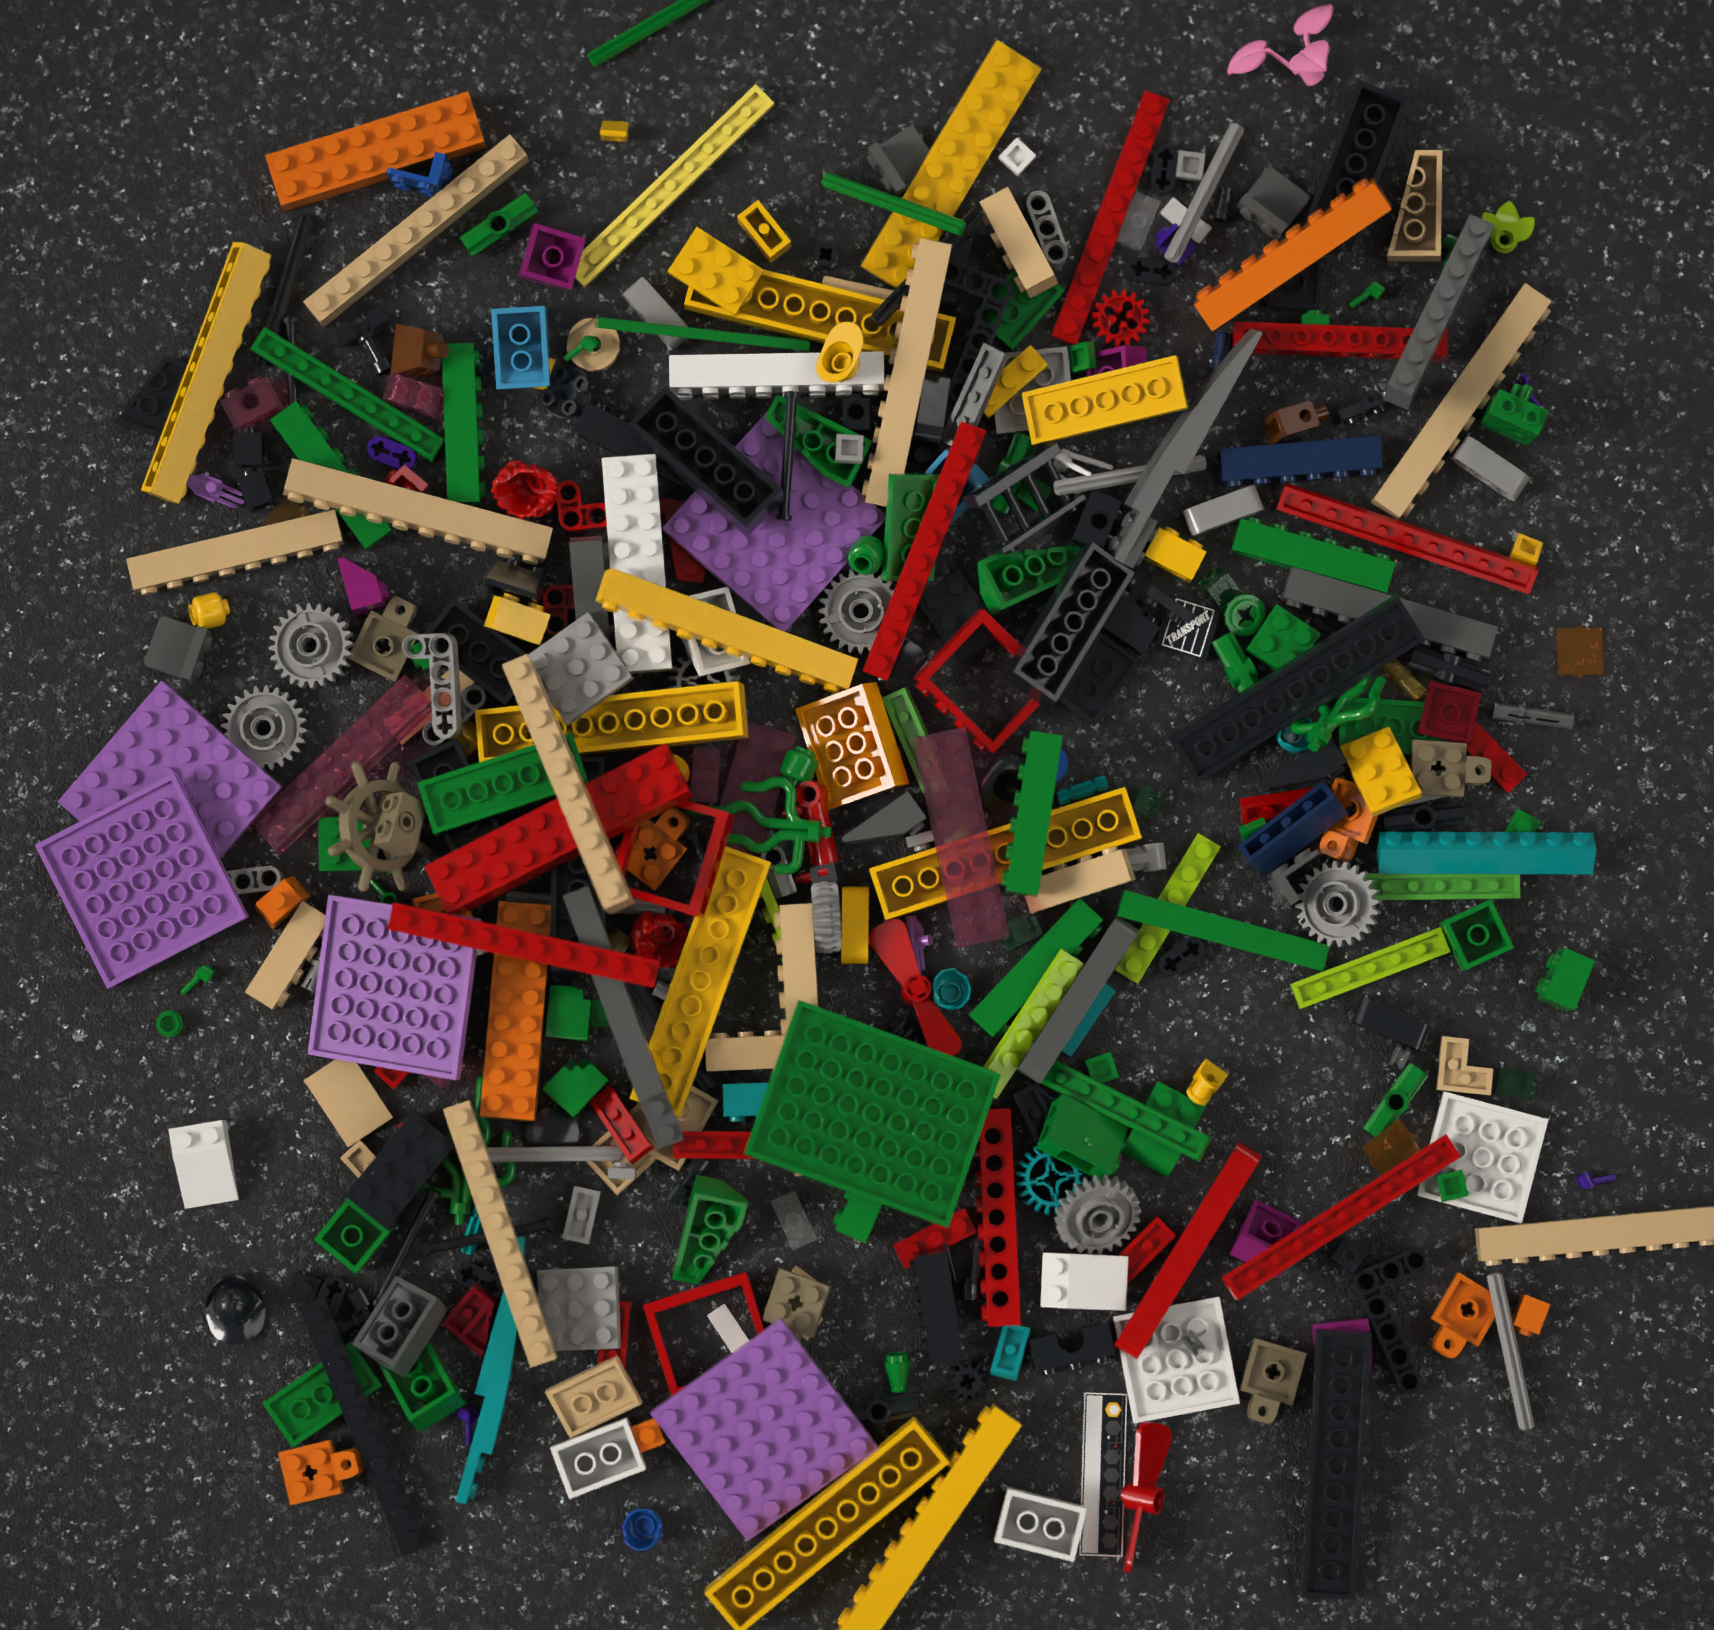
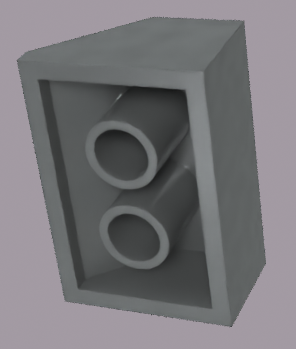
(400, 1326)

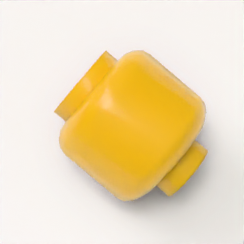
(209, 610)

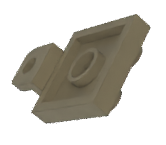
(382, 627)
(1458, 768)
(812, 1295)
(1267, 1391)

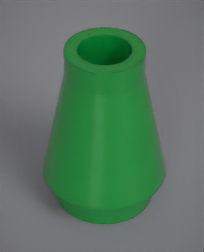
(897, 1368)

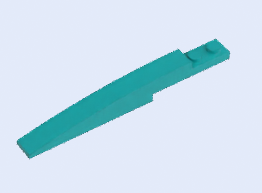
(494, 1385)

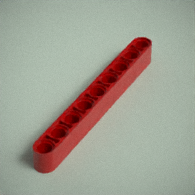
(1187, 1251)

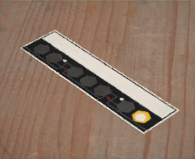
(1103, 1473)

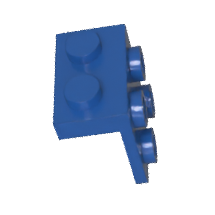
(439, 176)

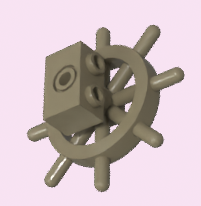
(390, 827)

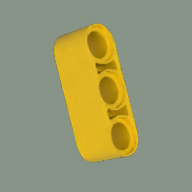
(855, 925)

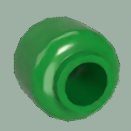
(866, 555)
(799, 765)

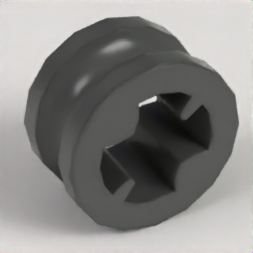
(1400, 1055)
(1193, 1343)

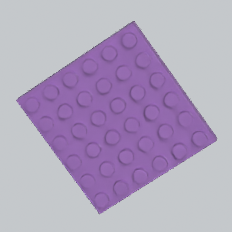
(780, 562)
(170, 738)
(141, 880)
(389, 993)
(764, 1429)

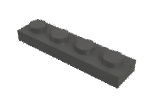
(976, 390)

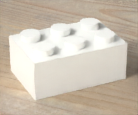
(598, 1457)
(1040, 1524)

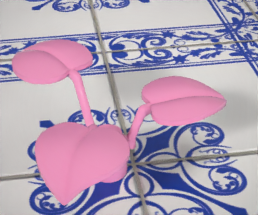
(1309, 63)

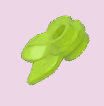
(1508, 225)

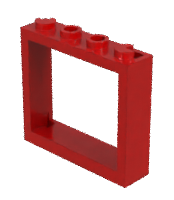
(946, 706)
(708, 869)
(690, 1295)

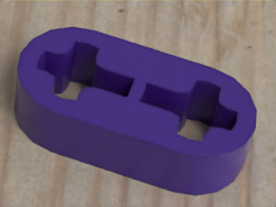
(394, 448)

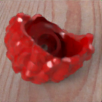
(525, 490)
(658, 938)

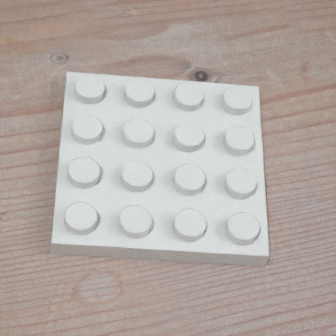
(1496, 1153)
(1167, 1374)

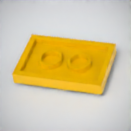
(715, 271)
(1380, 771)

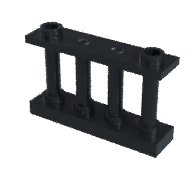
(1003, 485)

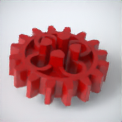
(1105, 322)

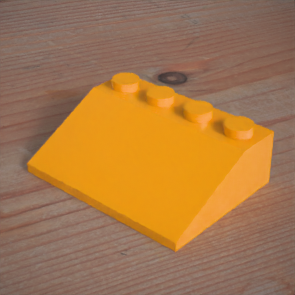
(852, 745)

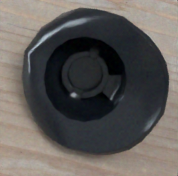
(996, 787)
(235, 1309)

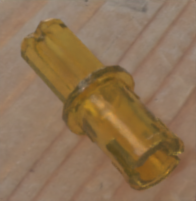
(1404, 679)

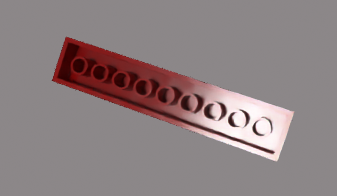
(544, 836)

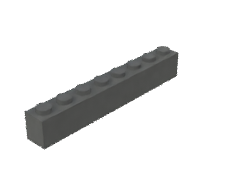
(1438, 312)
(1351, 601)

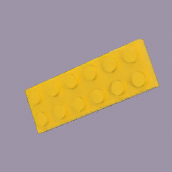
(1105, 400)

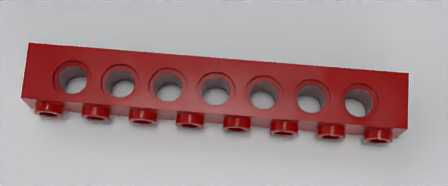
(1331, 340)
(1009, 1313)

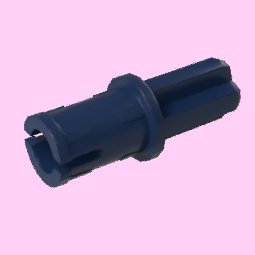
(1221, 348)

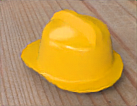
(840, 353)

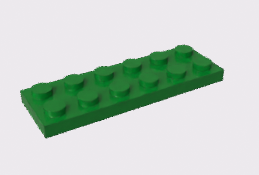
(489, 787)

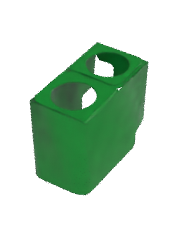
(568, 1014)
(575, 1085)

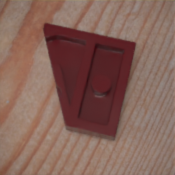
(472, 1318)

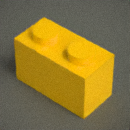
(764, 231)
(1175, 554)
(517, 619)

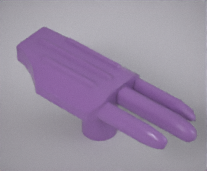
(212, 489)
(917, 940)

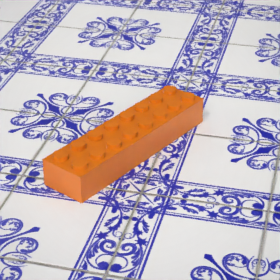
(366, 151)
(1293, 254)
(516, 1022)

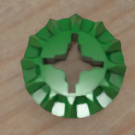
(1255, 610)

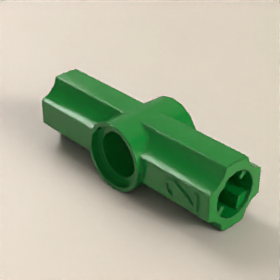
(513, 214)
(1018, 449)
(1237, 666)
(1406, 1087)

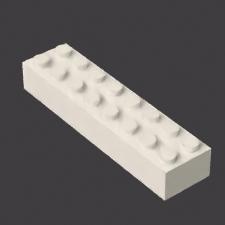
(767, 375)
(638, 551)

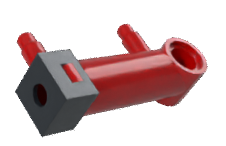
(823, 853)

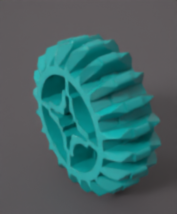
(1028, 1182)

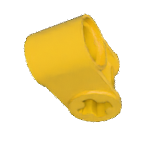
(1205, 1082)

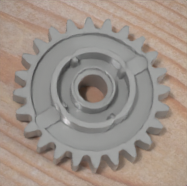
(840, 605)
(292, 643)
(284, 722)
(1357, 899)
(1116, 1210)

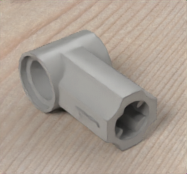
(1147, 857)
(780, 884)

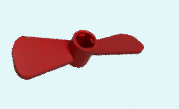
(894, 949)
(1141, 1494)

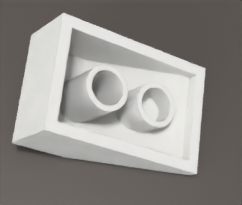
(707, 659)
(204, 1163)
(1084, 1281)

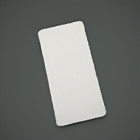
(1175, 211)
(727, 1328)

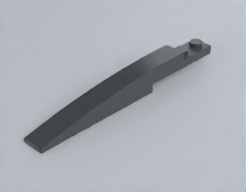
(1181, 444)
(626, 1025)

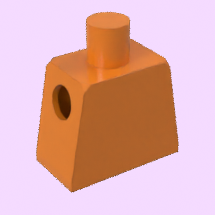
(281, 901)

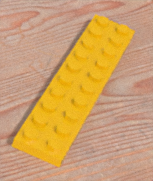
(954, 158)
(705, 974)

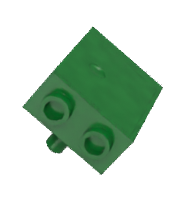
(1513, 415)
(1082, 1137)

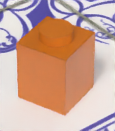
(1529, 1315)
(648, 1434)

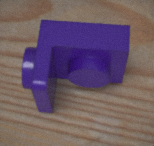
(1164, 239)

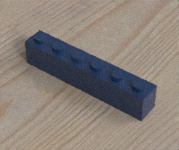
(1300, 460)

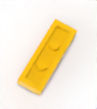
(1015, 378)

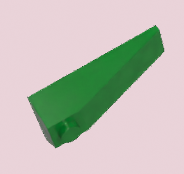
(817, 441)
(1022, 575)
(710, 1222)

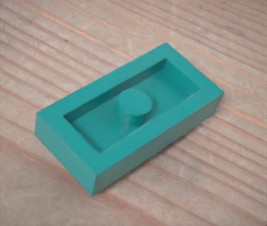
(1010, 1351)

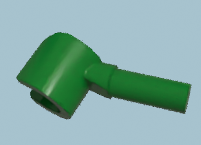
(1449, 243)
(1374, 289)
(587, 342)
(386, 897)
(204, 973)

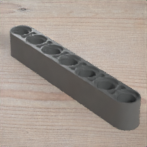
(1078, 999)

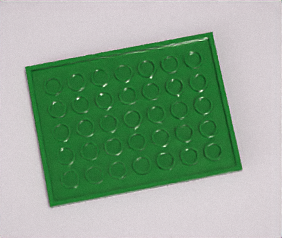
(872, 1114)

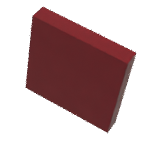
(1449, 713)

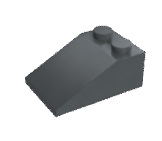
(893, 821)

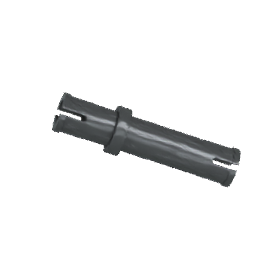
(1532, 715)

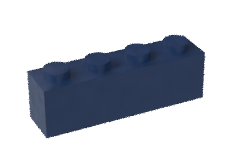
(1292, 829)

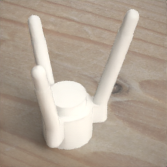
(1064, 462)

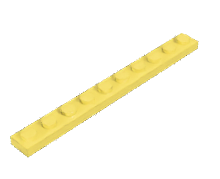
(672, 184)

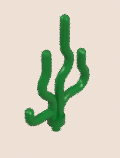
(1320, 732)
(798, 828)
(460, 1192)

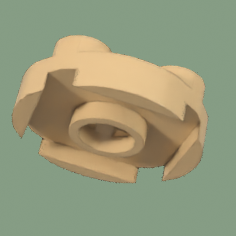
(608, 348)

